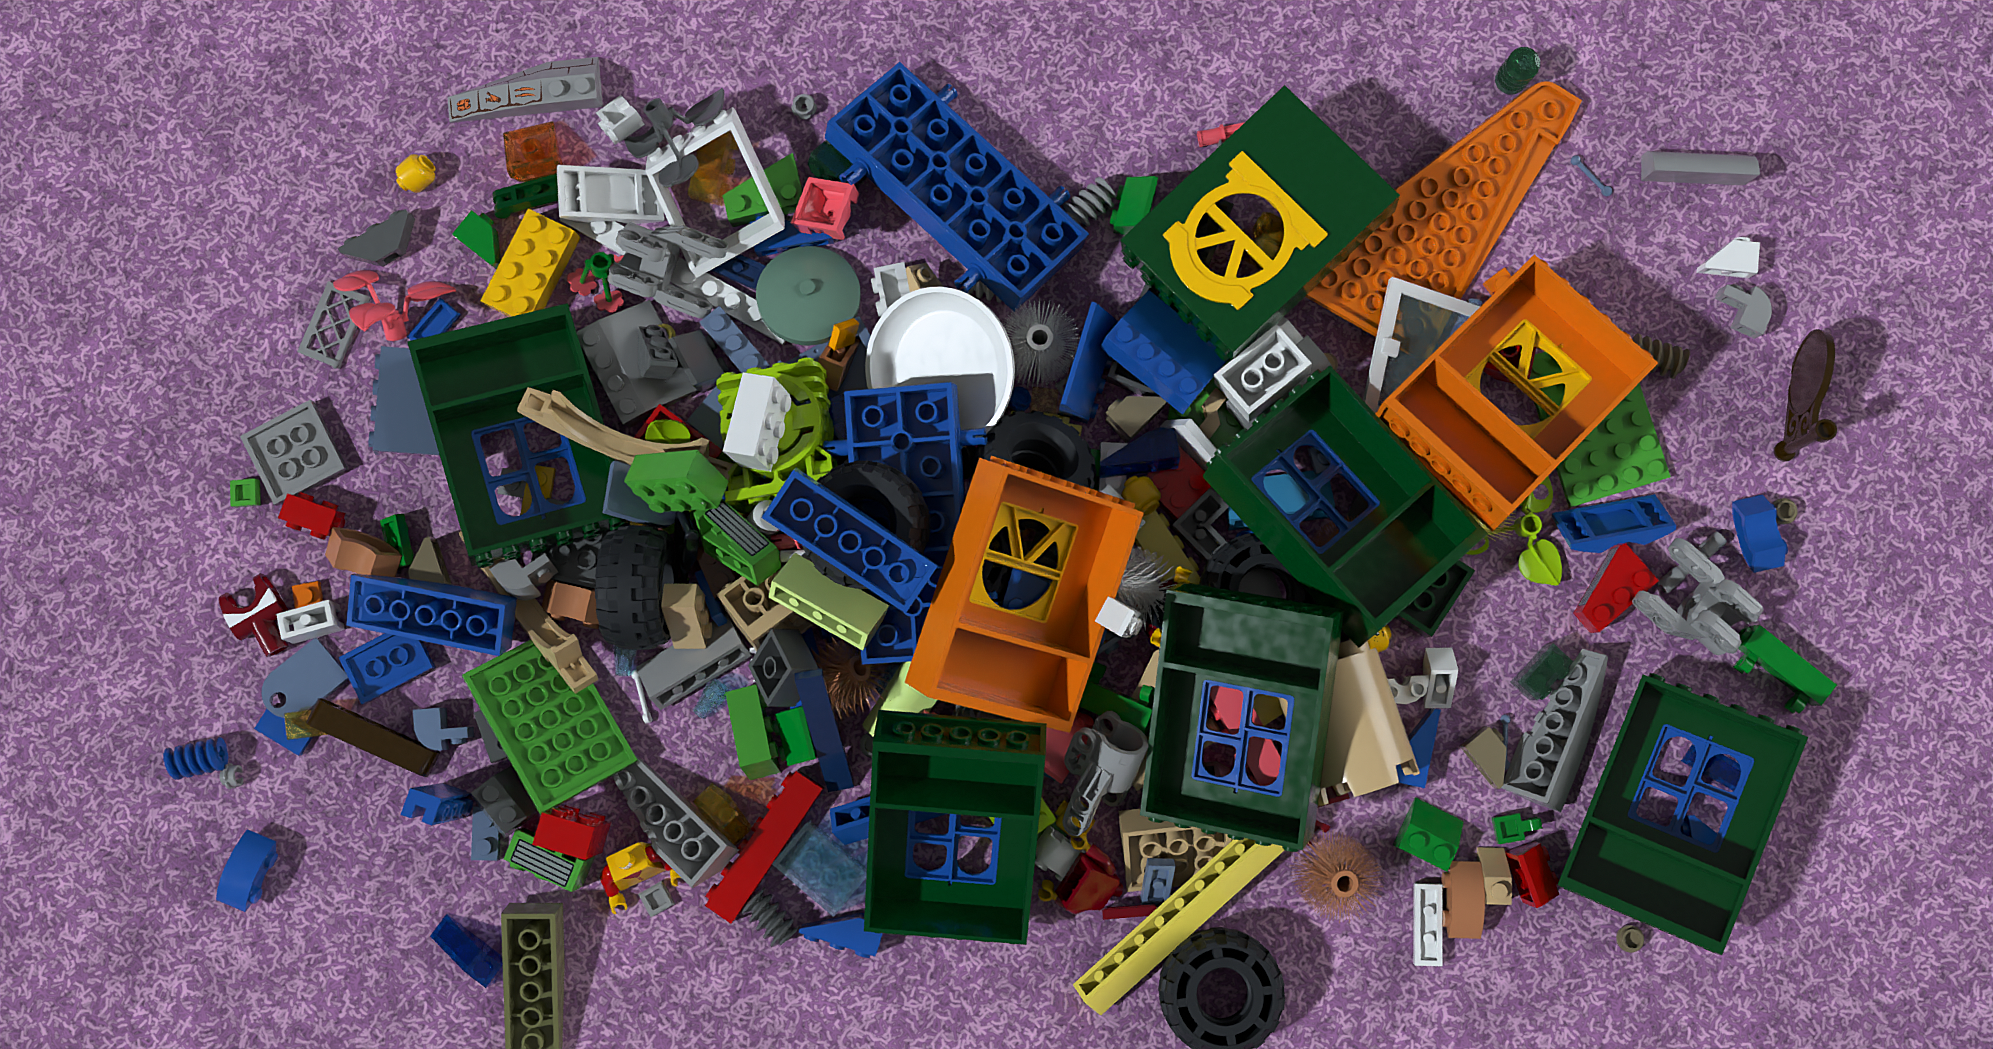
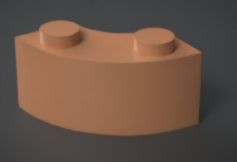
(361, 553)
(570, 601)
(1464, 900)

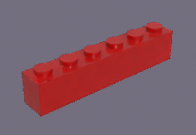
(764, 846)

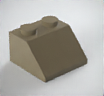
(1133, 414)

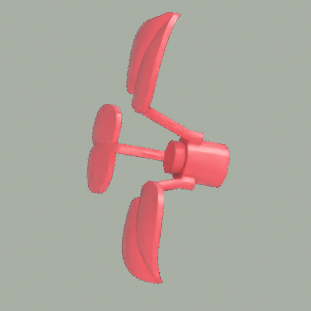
(369, 313)

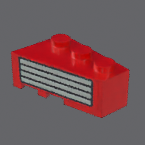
(1613, 588)

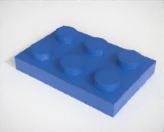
(385, 665)

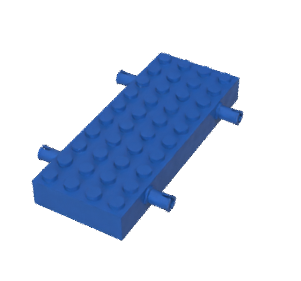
(956, 186)
(922, 437)

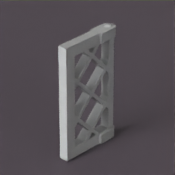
(313, 330)

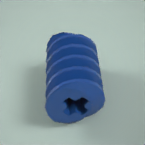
(196, 759)

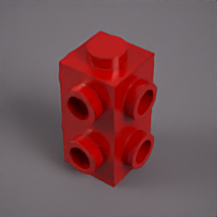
(303, 512)

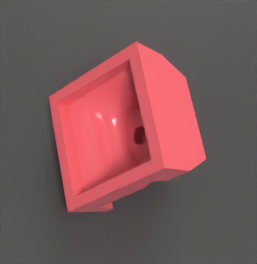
(824, 207)

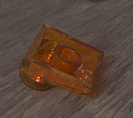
(532, 152)

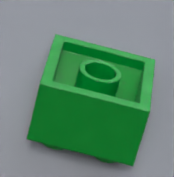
(1135, 202)
(795, 736)
(1430, 834)

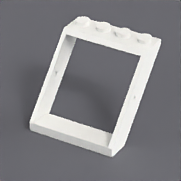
(696, 138)

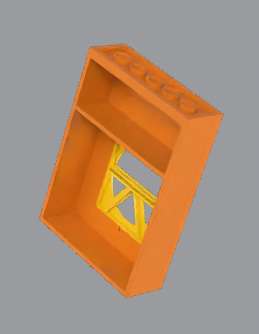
(1473, 444)
(1035, 657)

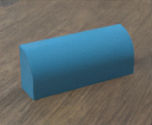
(1287, 496)

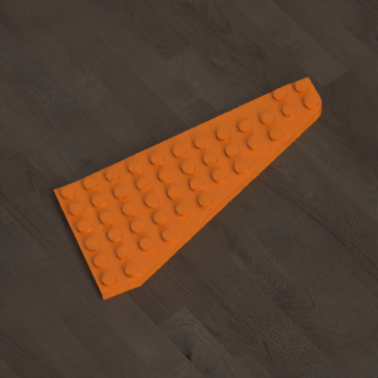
(1452, 208)

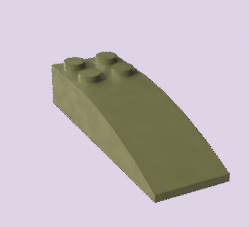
(533, 975)

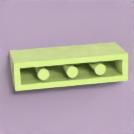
(836, 608)
(898, 698)

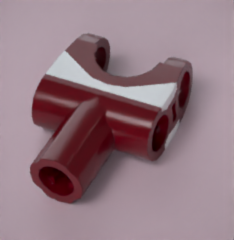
(258, 617)

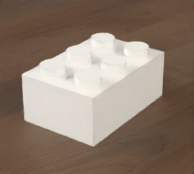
(1262, 373)
(757, 422)

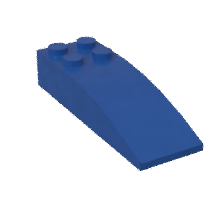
(849, 540)
(432, 612)

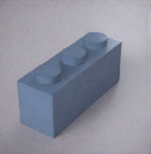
(732, 341)

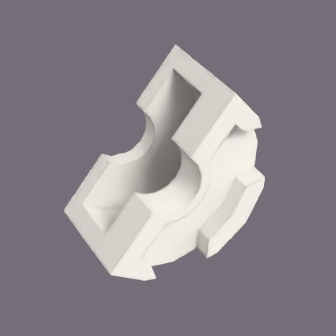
(619, 120)
(891, 285)
(1410, 690)
(1055, 852)

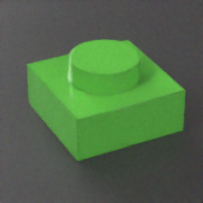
(245, 493)

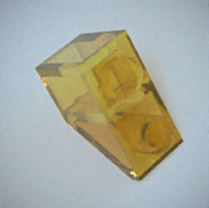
(723, 813)

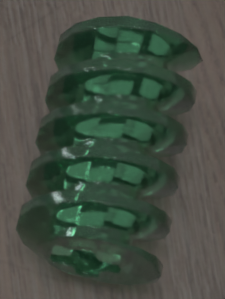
(1517, 70)

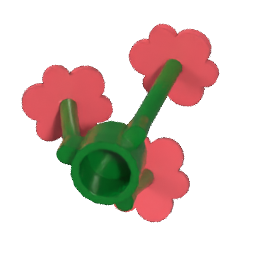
(583, 281)

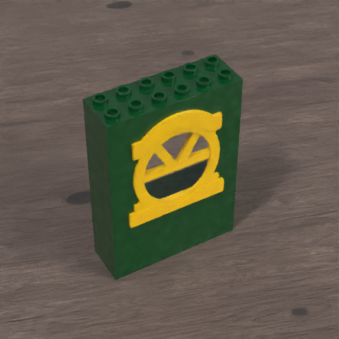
(1308, 175)

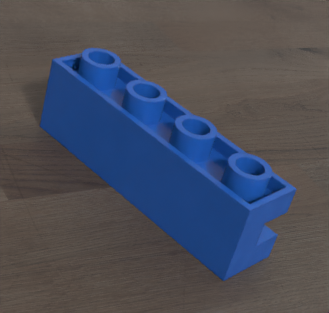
(437, 803)

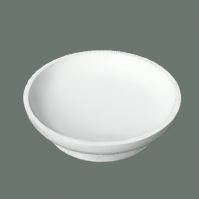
(943, 339)

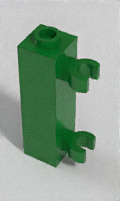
(1785, 665)
(1101, 698)

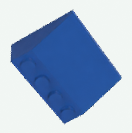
(1163, 351)
(1088, 367)

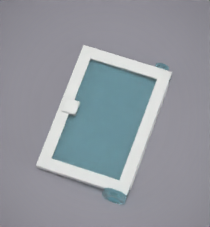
(1409, 331)

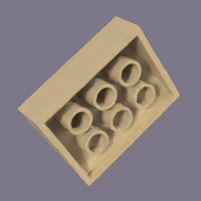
(1149, 839)

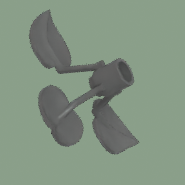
(661, 118)

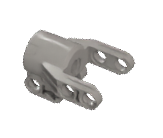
(652, 260)
(1705, 611)
(1106, 767)

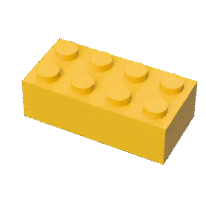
(531, 266)

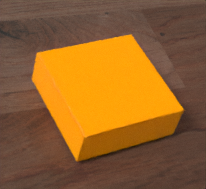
(844, 334)

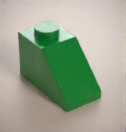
(480, 237)

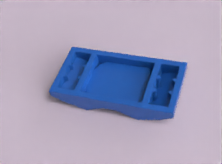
(1614, 523)

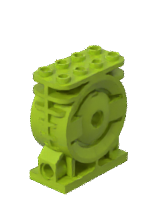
(804, 382)

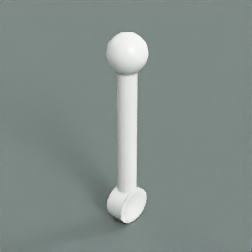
(647, 715)

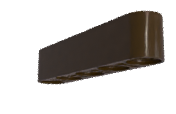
(372, 737)

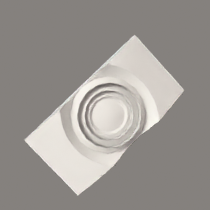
(607, 195)

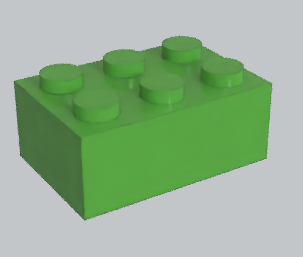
(676, 481)

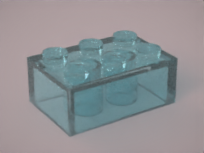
(821, 868)

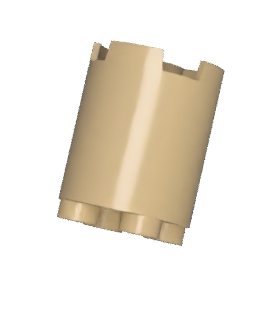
(1363, 728)

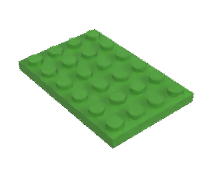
(1615, 454)
(547, 731)

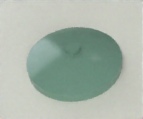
(807, 294)

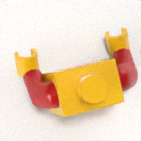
(630, 868)

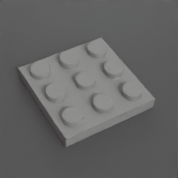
(293, 452)

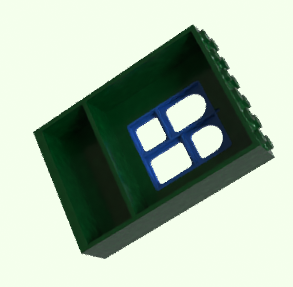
(473, 388)
(1385, 553)
(1260, 649)
(957, 770)
(1656, 869)

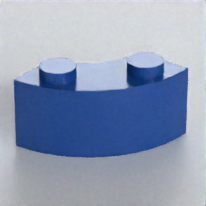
(1759, 533)
(246, 870)

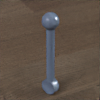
(1605, 190)
(1505, 720)

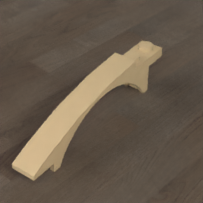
(564, 418)
(552, 641)

